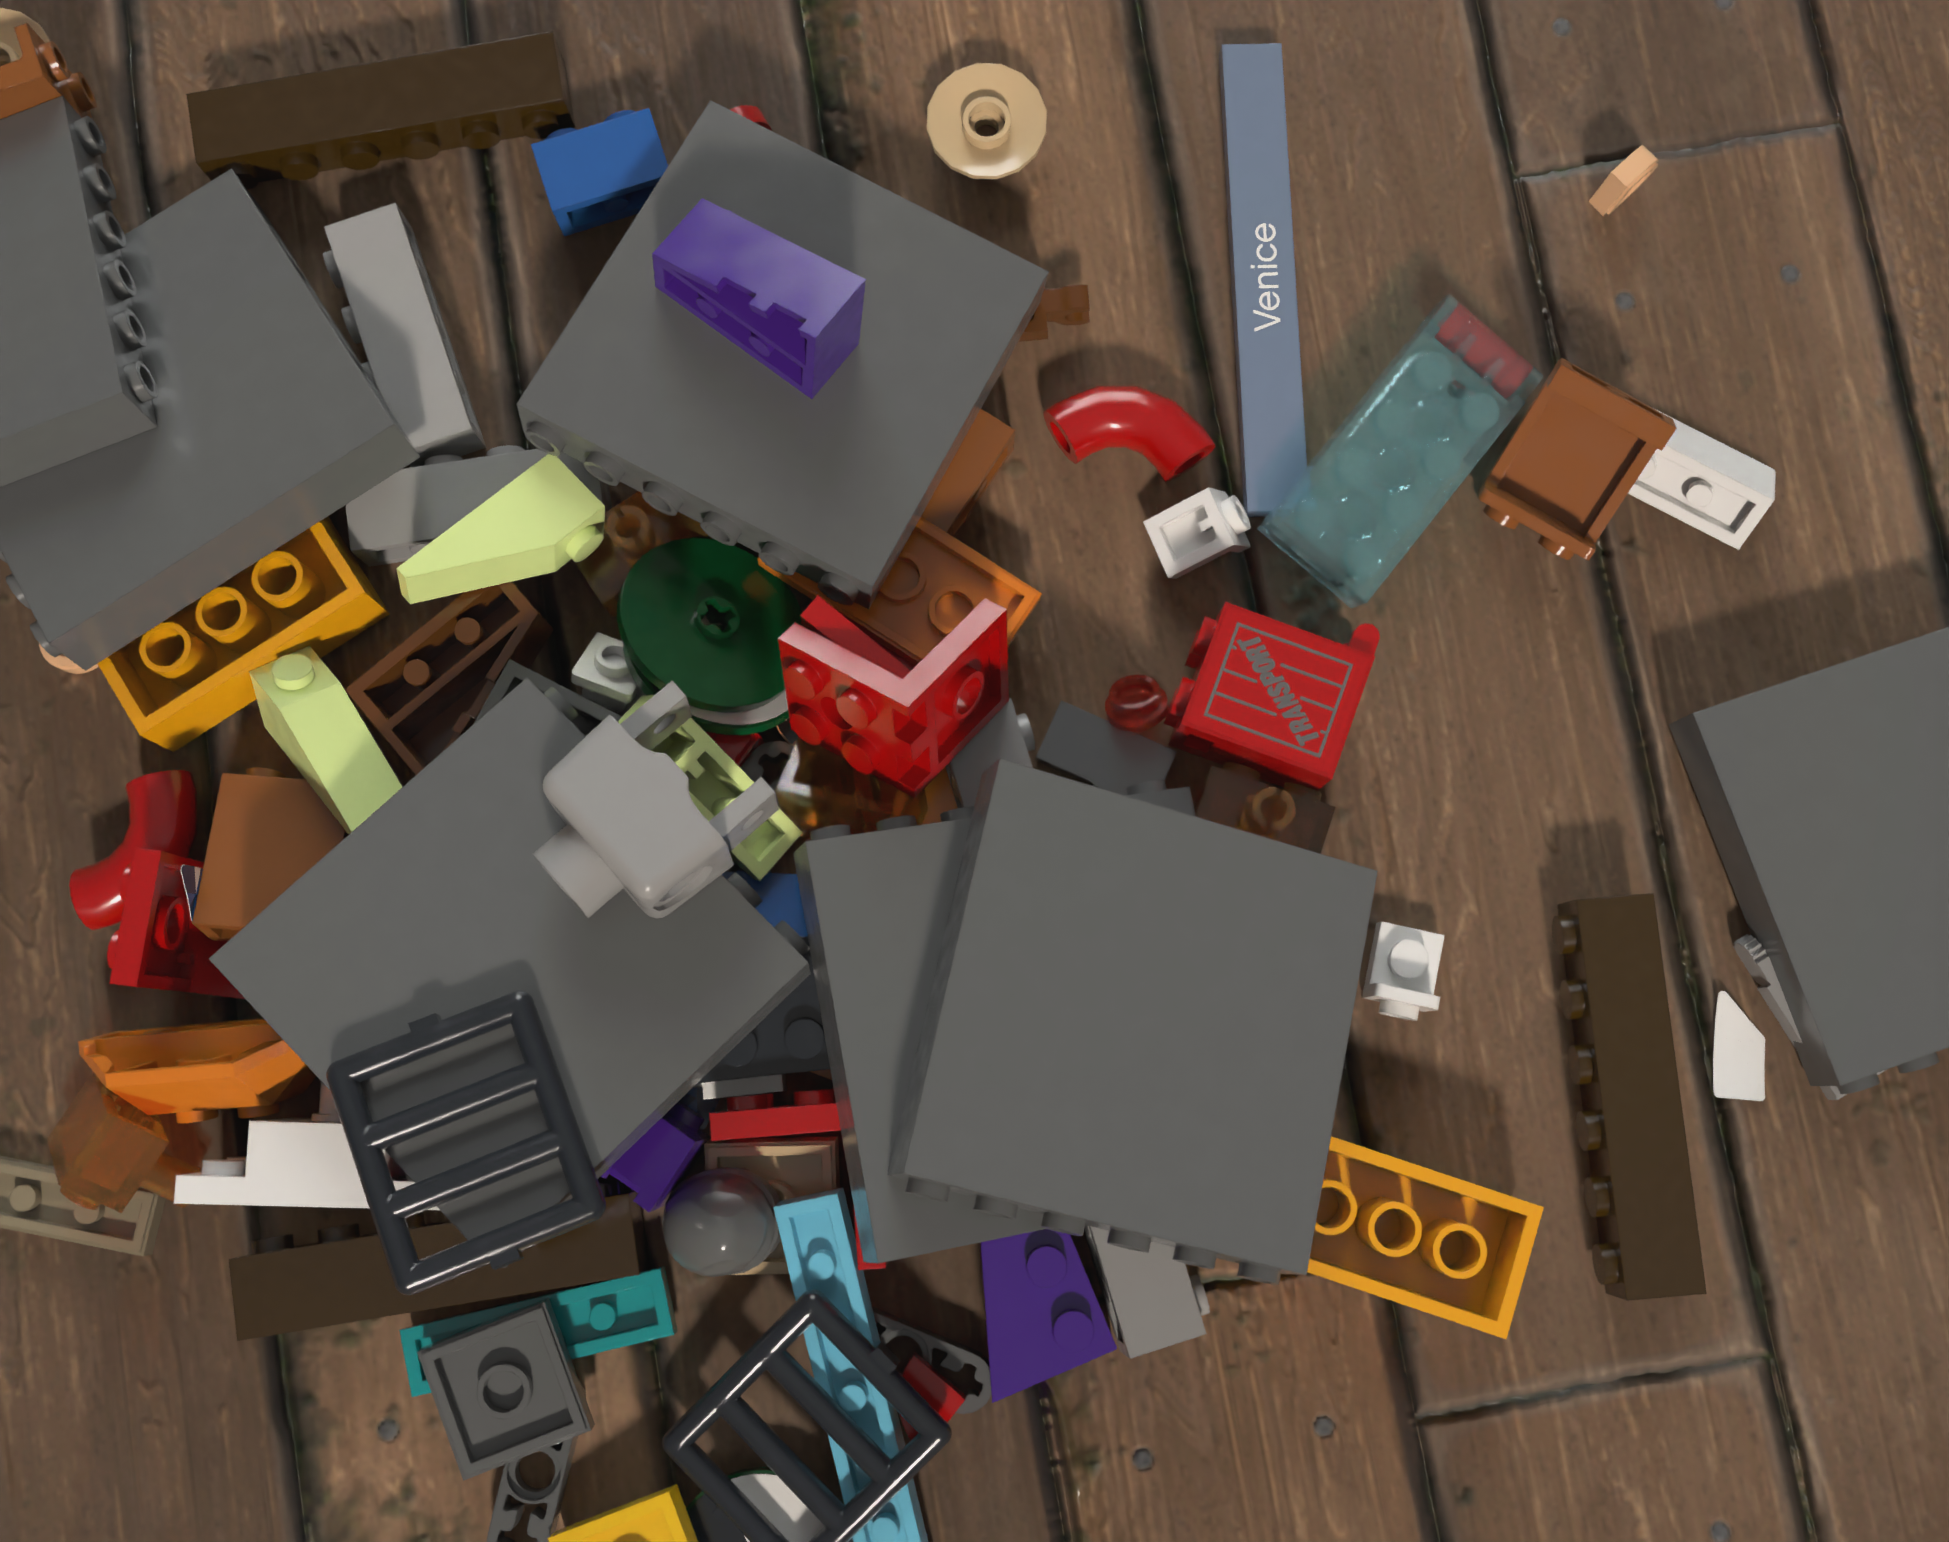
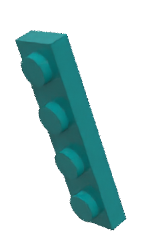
(590, 1318)

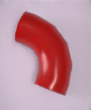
(1129, 420)
(159, 819)

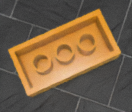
(199, 660)
(1422, 1238)

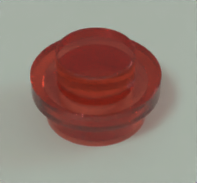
(1136, 703)

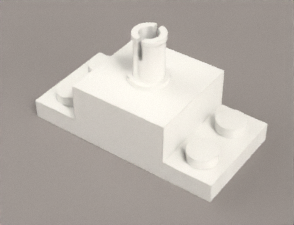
(287, 1165)

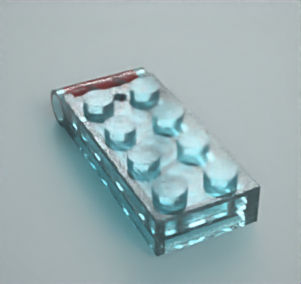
(1401, 452)

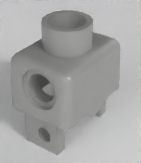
(635, 817)

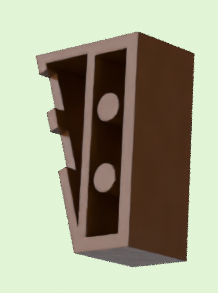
(445, 671)

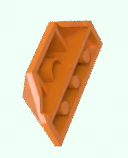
(199, 1068)

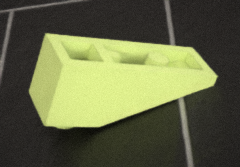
(512, 536)
(324, 736)
(717, 782)

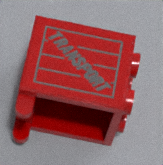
(1270, 696)

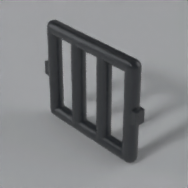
(369, 1138)
(771, 1354)

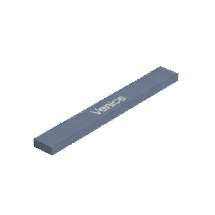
(1262, 273)

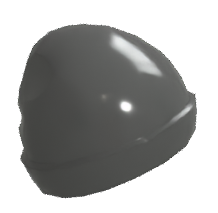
(721, 1222)

